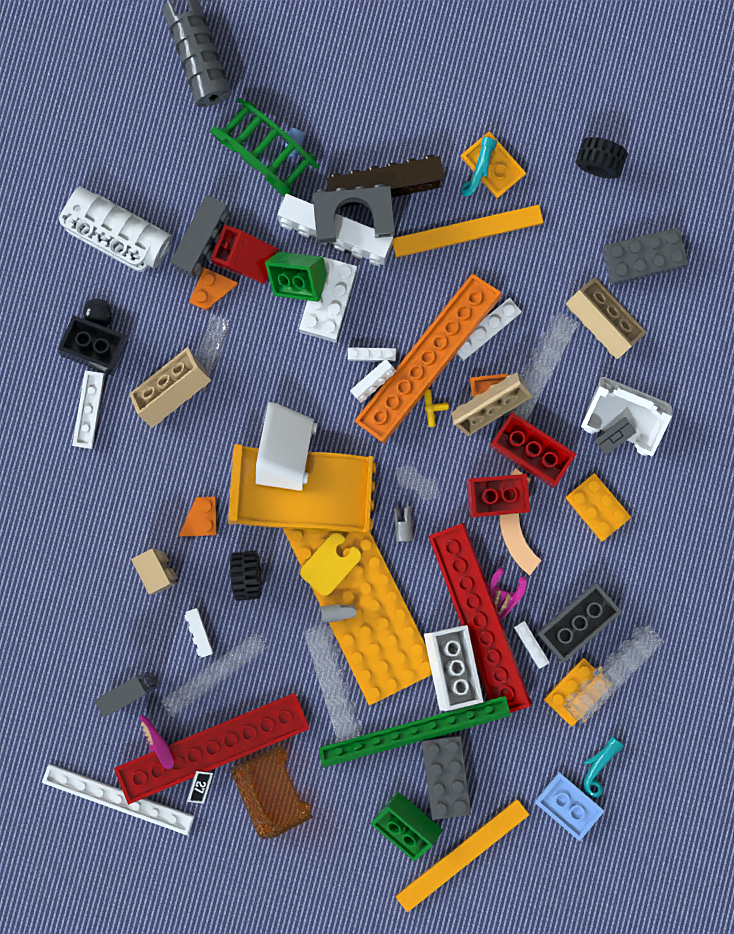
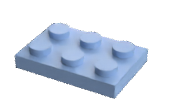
(569, 806)

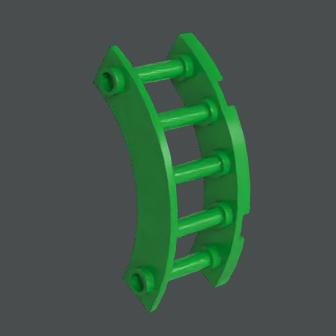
(252, 157)

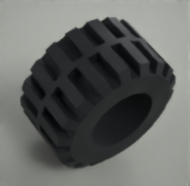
(601, 157)
(245, 575)

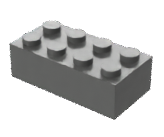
(200, 237)
(644, 256)
(578, 622)
(446, 777)

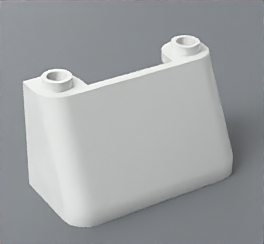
(644, 412)
(284, 448)

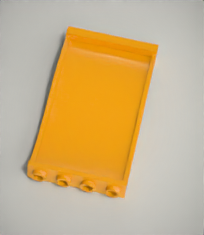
(333, 498)

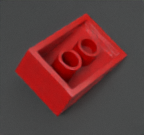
(498, 495)

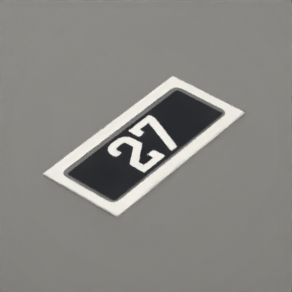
(200, 787)

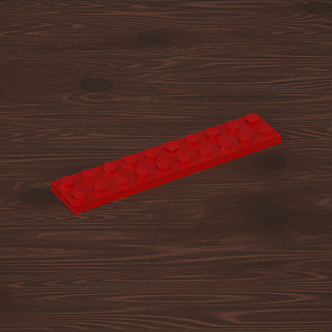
(478, 611)
(213, 748)

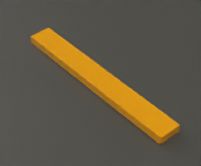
(467, 231)
(462, 855)

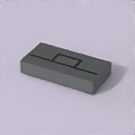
(615, 435)

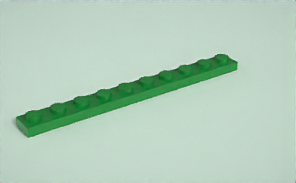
(414, 731)

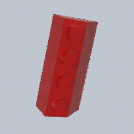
(532, 450)

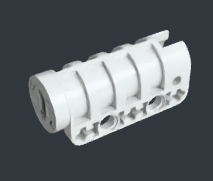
(118, 226)

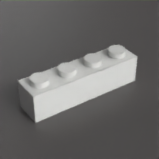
(372, 354)
(373, 380)
(199, 632)
(531, 644)

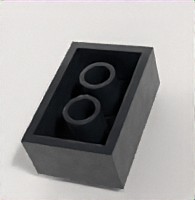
(93, 345)

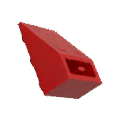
(242, 254)

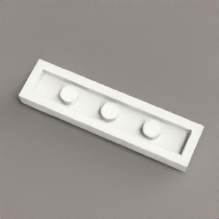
(489, 327)
(88, 409)

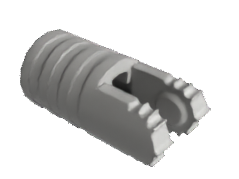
(403, 530)
(337, 612)

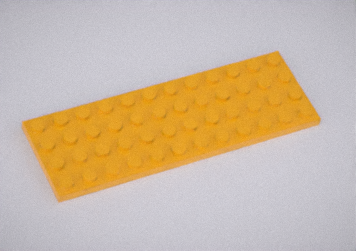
(382, 637)

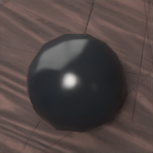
(98, 312)

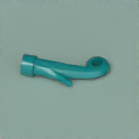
(481, 169)
(599, 762)

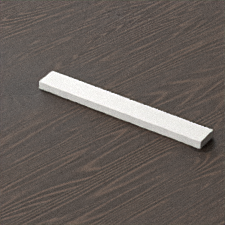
(114, 798)

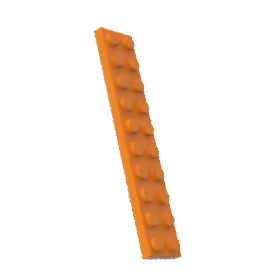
(428, 358)

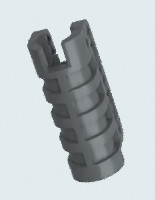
(198, 54)

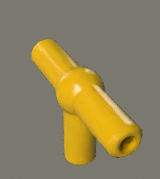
(430, 408)

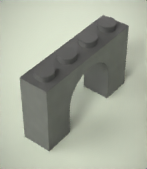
(376, 199)
(126, 694)

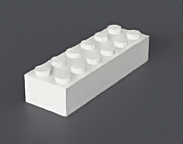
(349, 234)

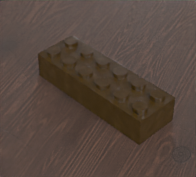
(403, 178)

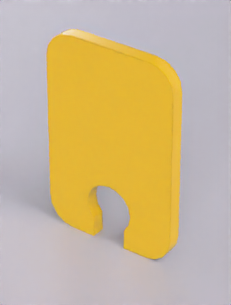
(328, 569)

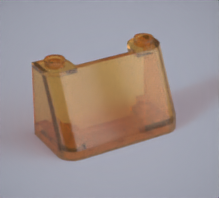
(270, 793)

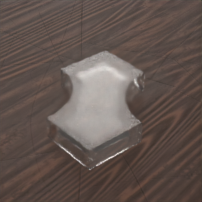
(425, 487)

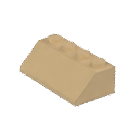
(605, 318)
(169, 387)
(491, 404)

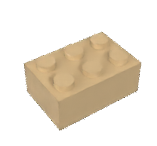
(155, 571)

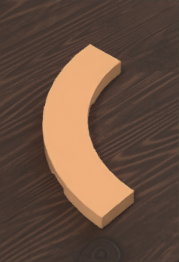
(515, 541)

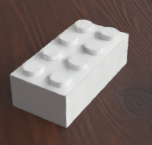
(325, 317)
(453, 668)

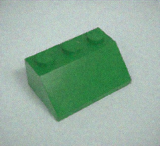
(297, 275)
(406, 826)

